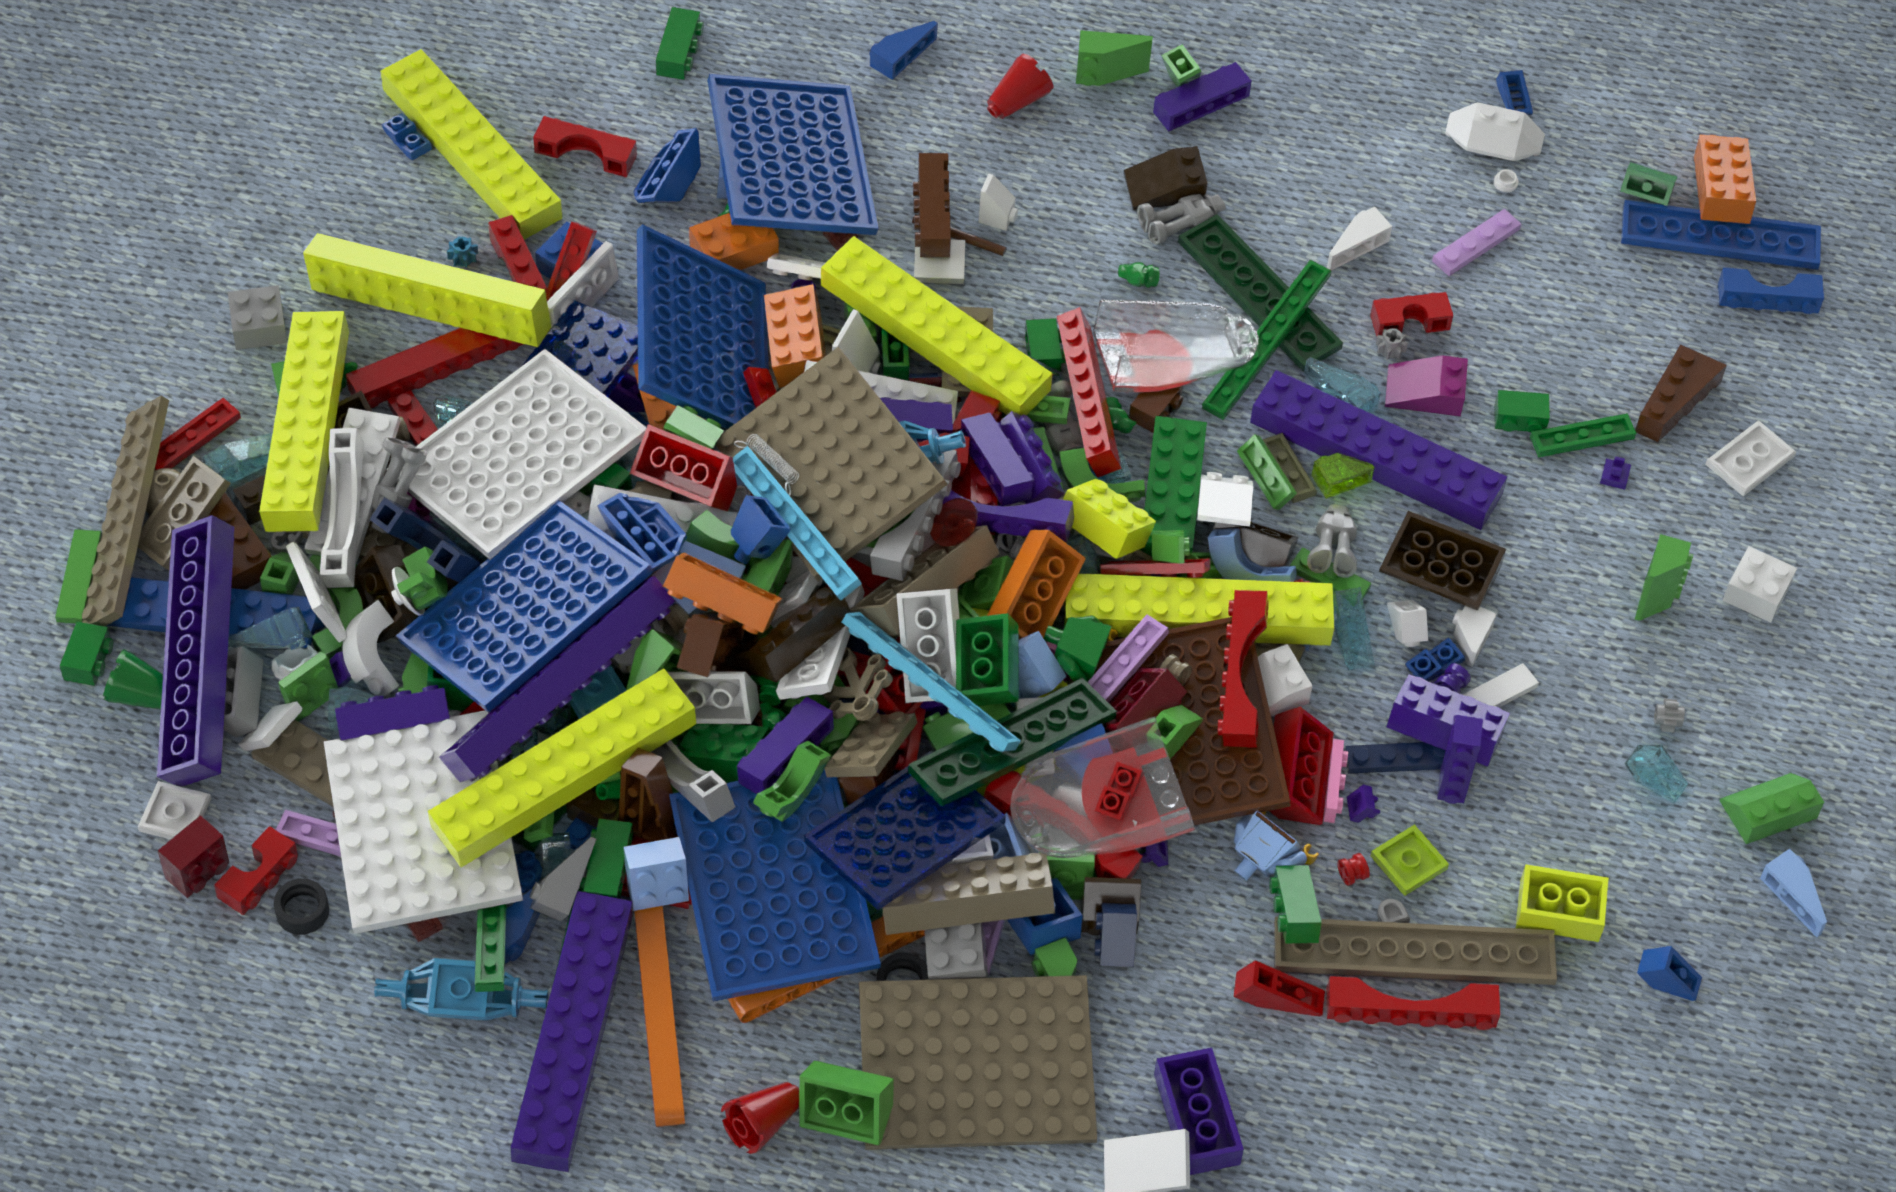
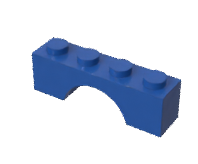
(1740, 289)

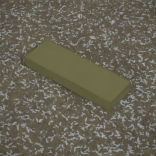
(1291, 467)

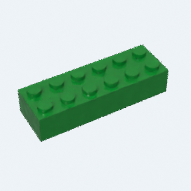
(1175, 476)

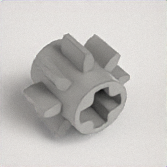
(1391, 343)
(1669, 715)

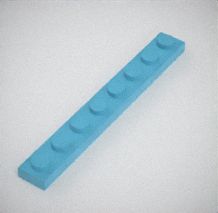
(803, 532)
(925, 677)

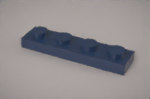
(1393, 757)

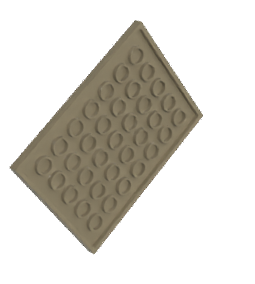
(849, 451)
(981, 1060)

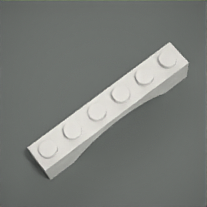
(340, 546)

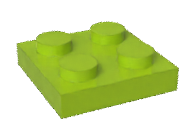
(1409, 860)

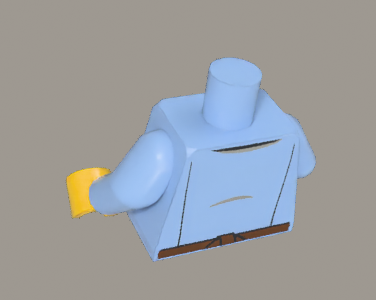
(1266, 846)

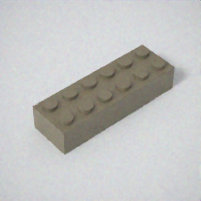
(933, 569)
(974, 894)

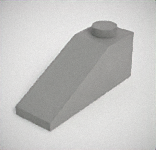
(558, 889)

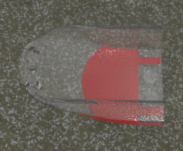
(1169, 343)
(1060, 792)

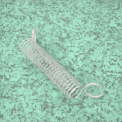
(771, 465)

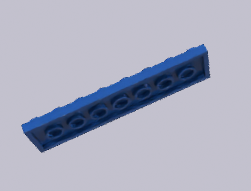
(1684, 231)
(148, 602)

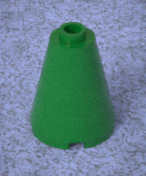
(134, 683)

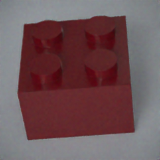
(194, 857)

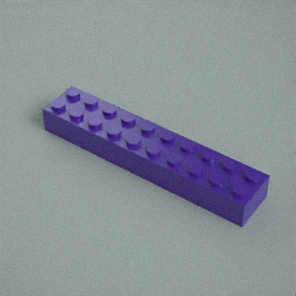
(1398, 456)
(196, 652)
(555, 681)
(572, 1032)

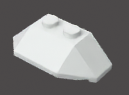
(1495, 132)

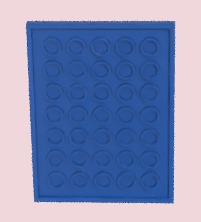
(791, 155)
(697, 328)
(524, 605)
(766, 901)

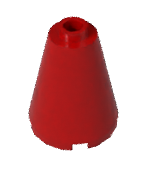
(1019, 87)
(759, 1115)

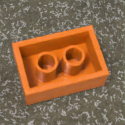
(734, 244)

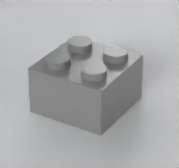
(257, 317)
(956, 952)

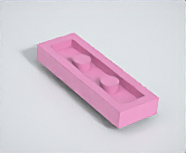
(1336, 781)

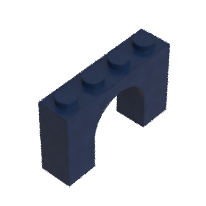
(409, 526)

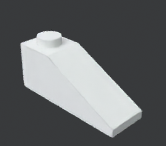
(1364, 233)

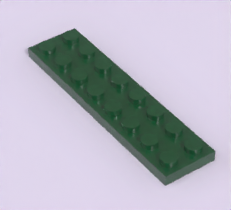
(1255, 287)
(1039, 726)

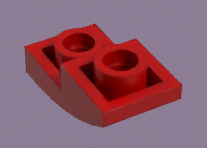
(1119, 791)

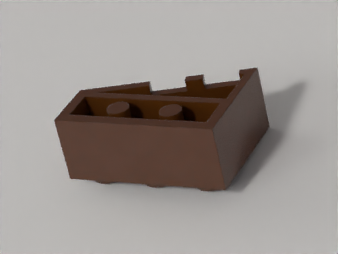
(646, 797)

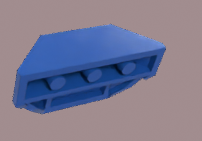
(671, 170)
(643, 528)

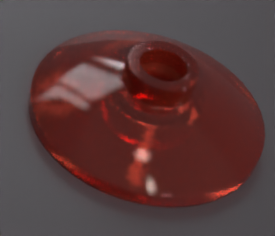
(954, 522)

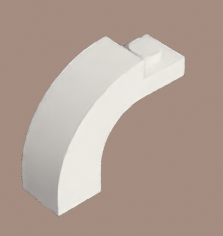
(361, 650)

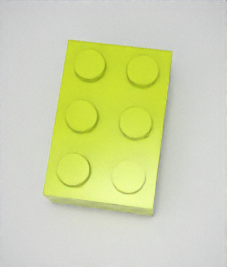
(1109, 518)
(1562, 902)

